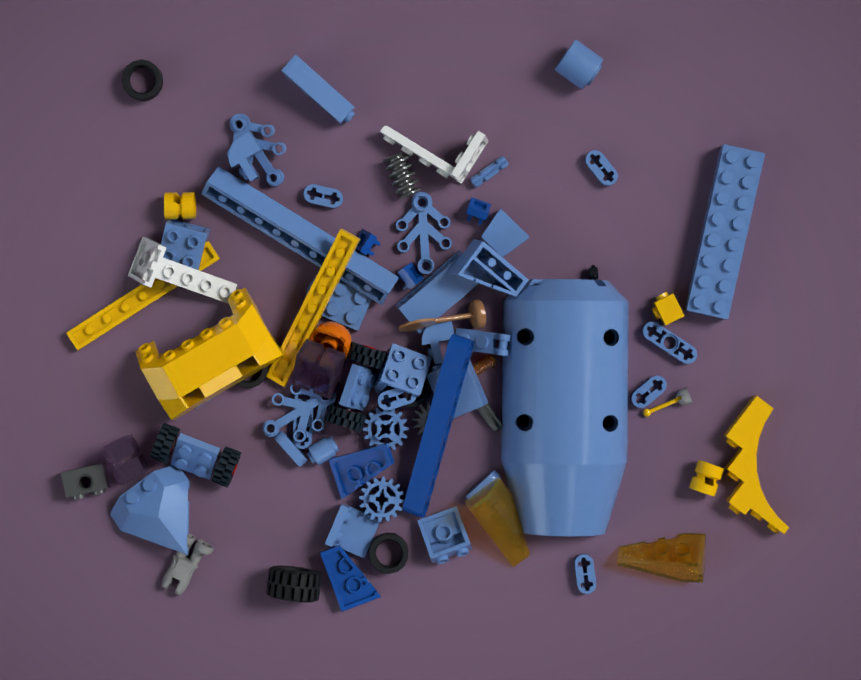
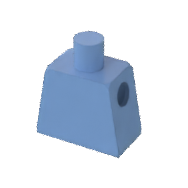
(503, 234)

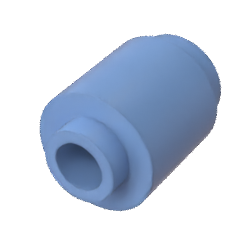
(322, 450)

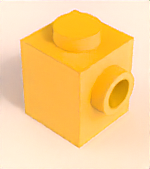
(667, 308)

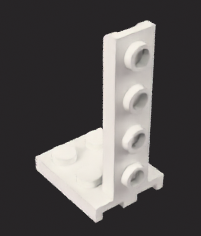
(464, 161)
(151, 264)

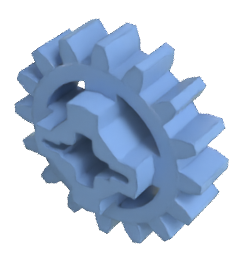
(378, 422)
(390, 499)

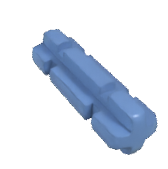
(489, 171)

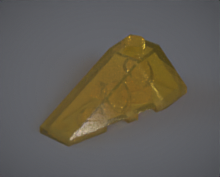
(498, 516)
(671, 558)

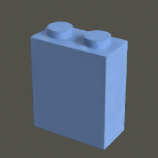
(471, 394)

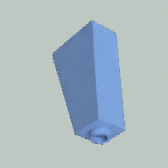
(318, 90)

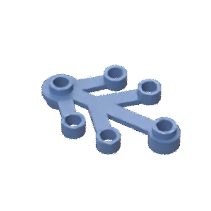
(271, 146)
(423, 228)
(302, 409)

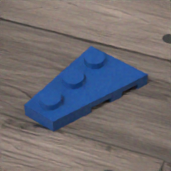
(359, 467)
(347, 579)

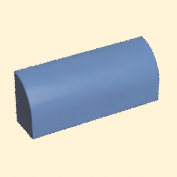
(435, 293)

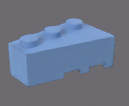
(488, 268)

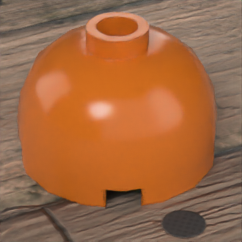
(332, 335)

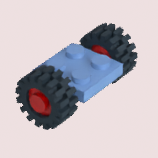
(357, 387)
(195, 455)

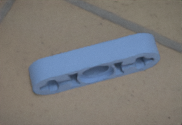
(679, 356)
(309, 434)

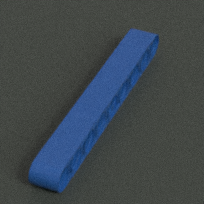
(438, 425)

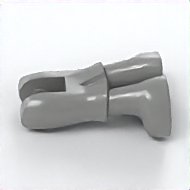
(182, 567)

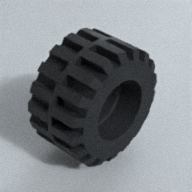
(294, 584)

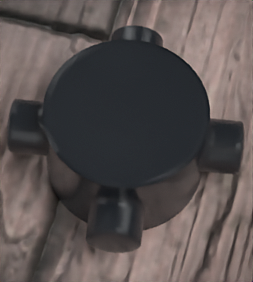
(593, 272)

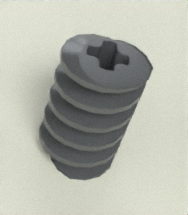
(402, 175)

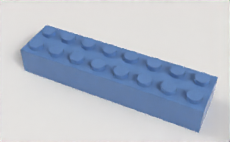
(724, 231)

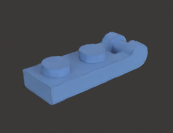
(486, 341)

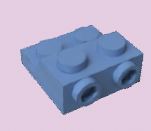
(445, 535)

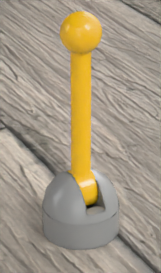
(682, 398)

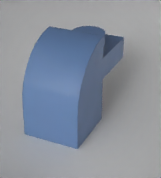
(240, 153)
(435, 334)

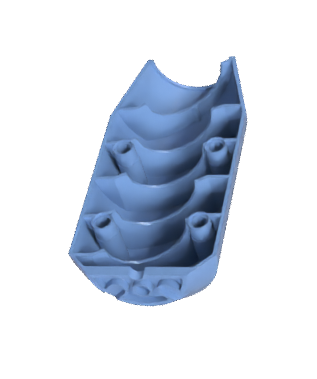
(566, 381)

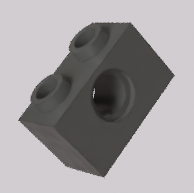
(74, 487)

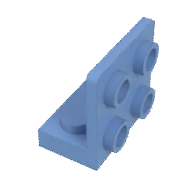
(184, 242)
(403, 370)
(352, 530)

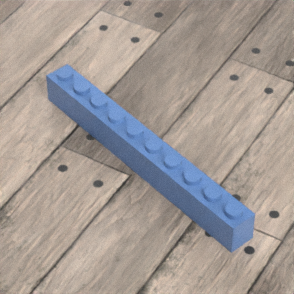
(295, 232)

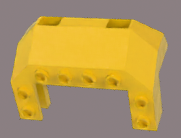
(211, 360)

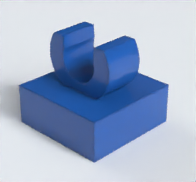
(478, 209)
(366, 242)
(410, 276)

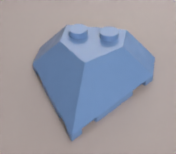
(157, 509)

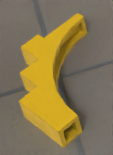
(748, 494)

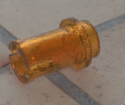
(484, 364)

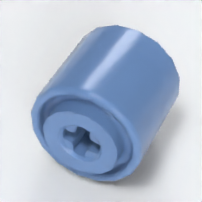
(579, 65)

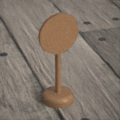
(476, 314)

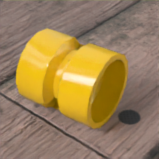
(179, 205)
(707, 470)

